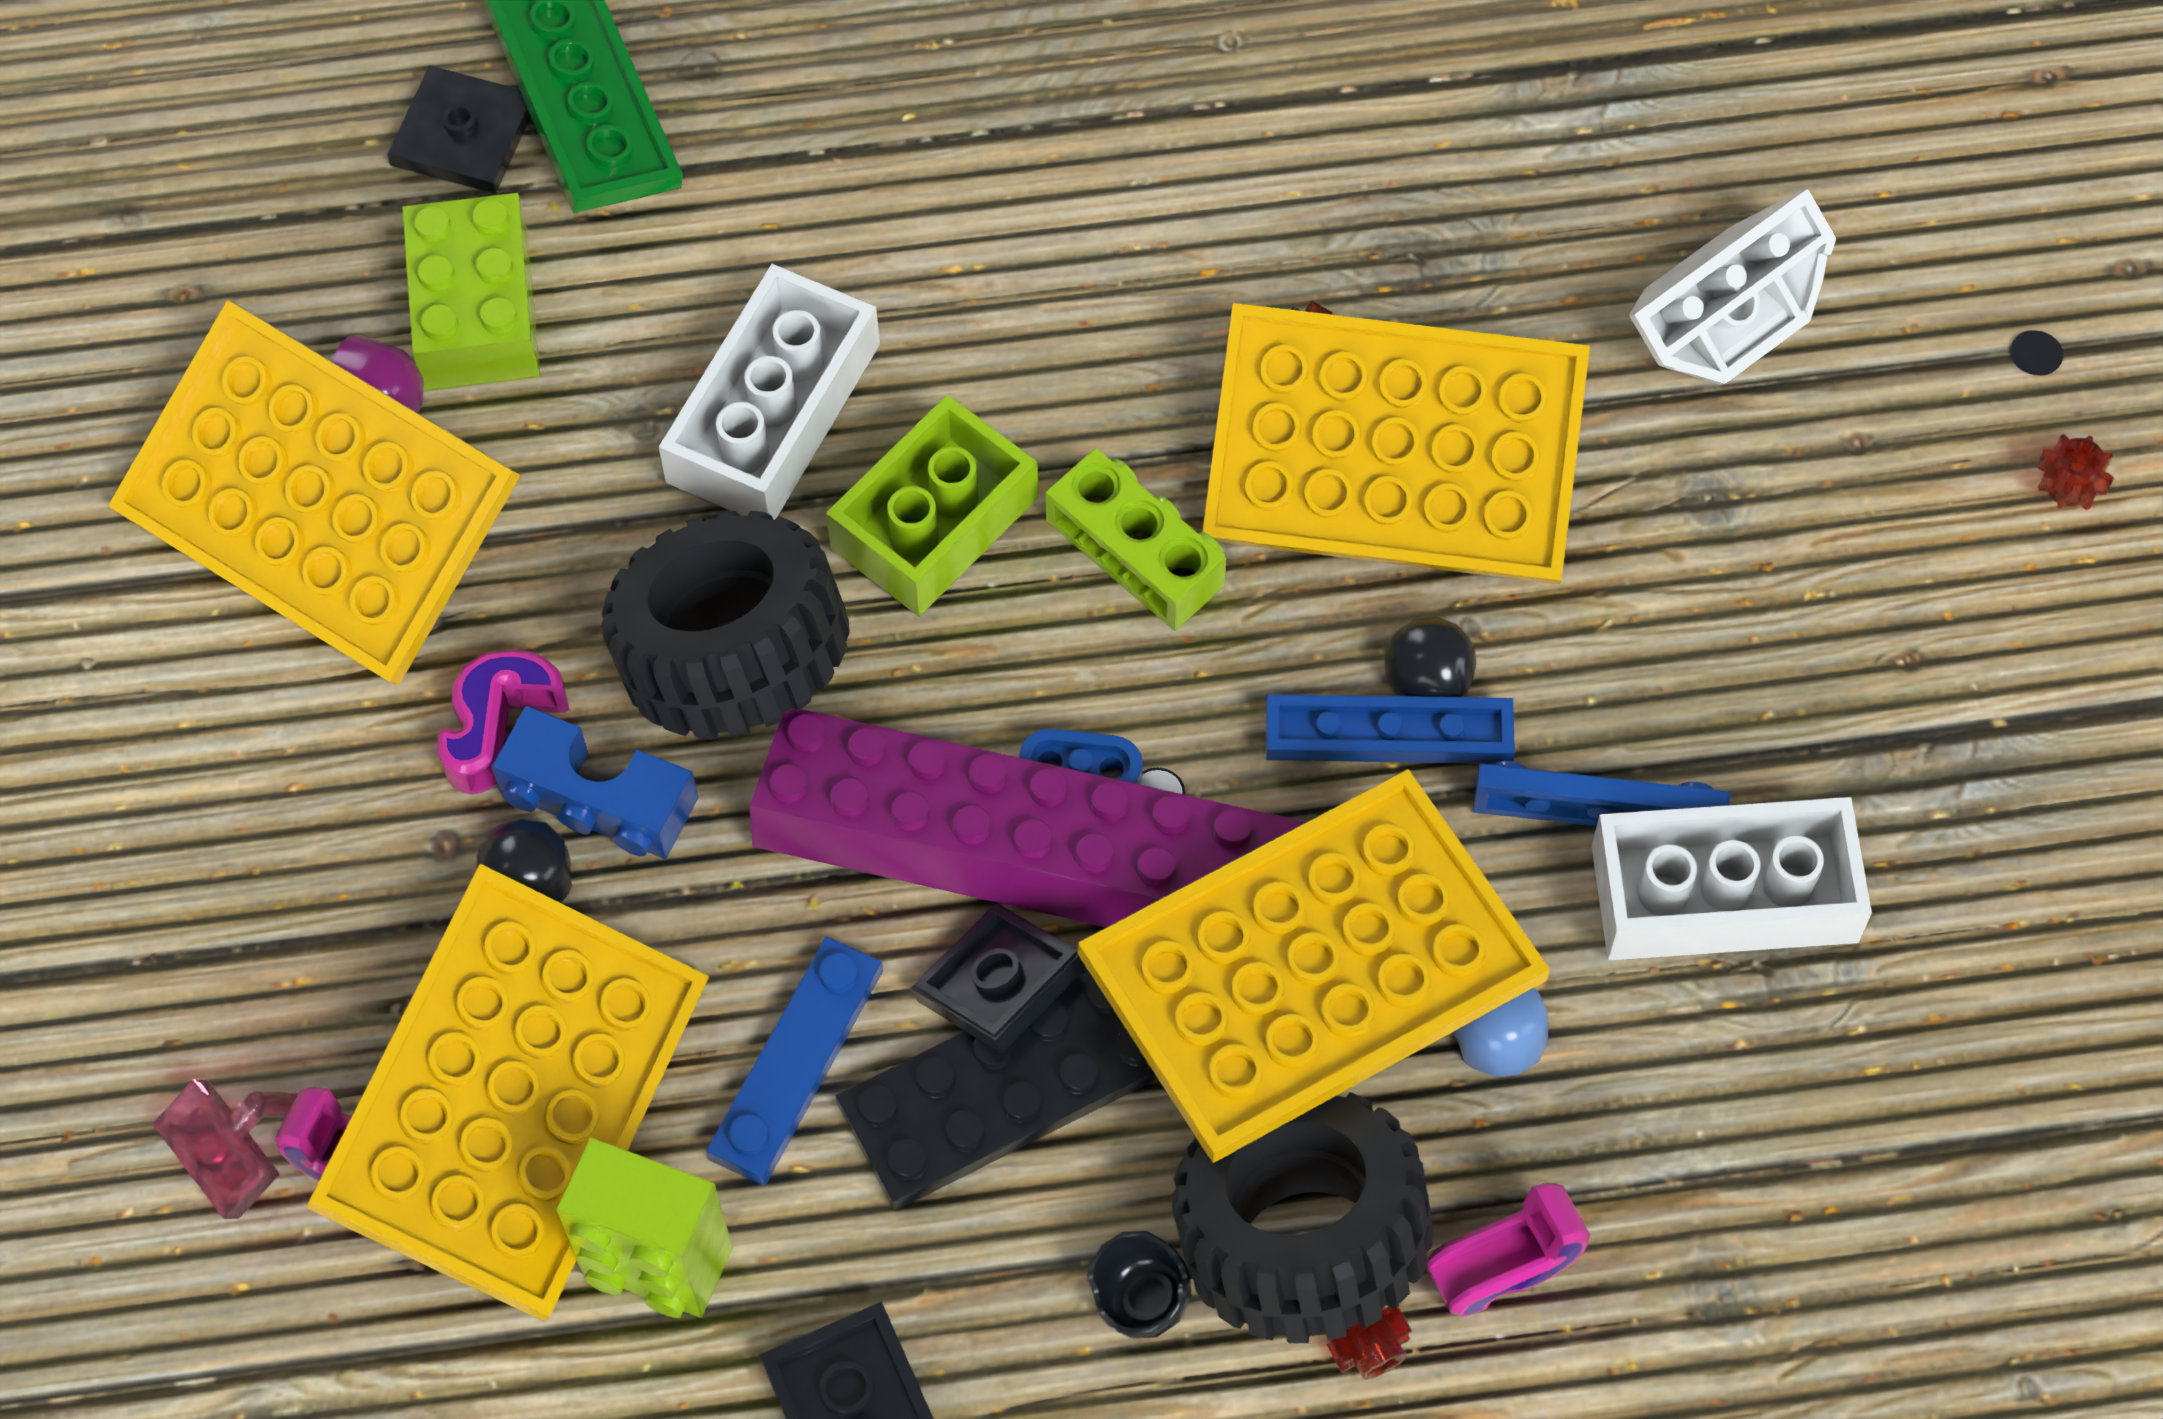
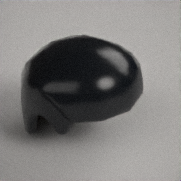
(1430, 659)
(530, 855)
(1139, 1284)

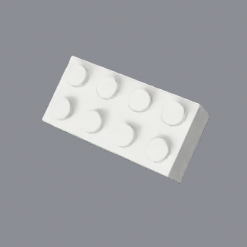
(770, 394)
(1730, 878)

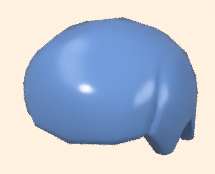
(1507, 1037)

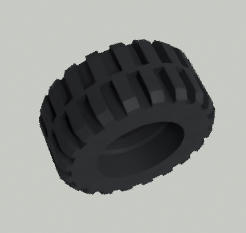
(737, 674)
(1320, 1277)

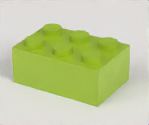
(470, 291)
(933, 505)
(645, 1229)

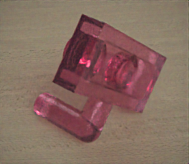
(217, 1143)

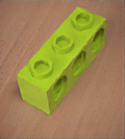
(1137, 565)

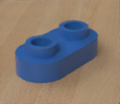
(1085, 752)

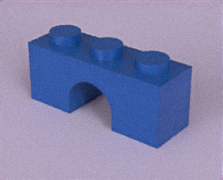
(637, 809)

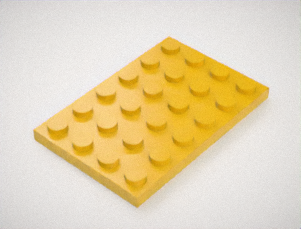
(1396, 443)
(314, 492)
(1311, 964)
(495, 1082)

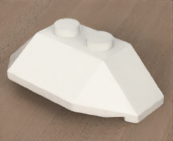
(1738, 292)

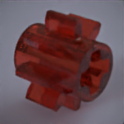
(2075, 472)
(1375, 1347)

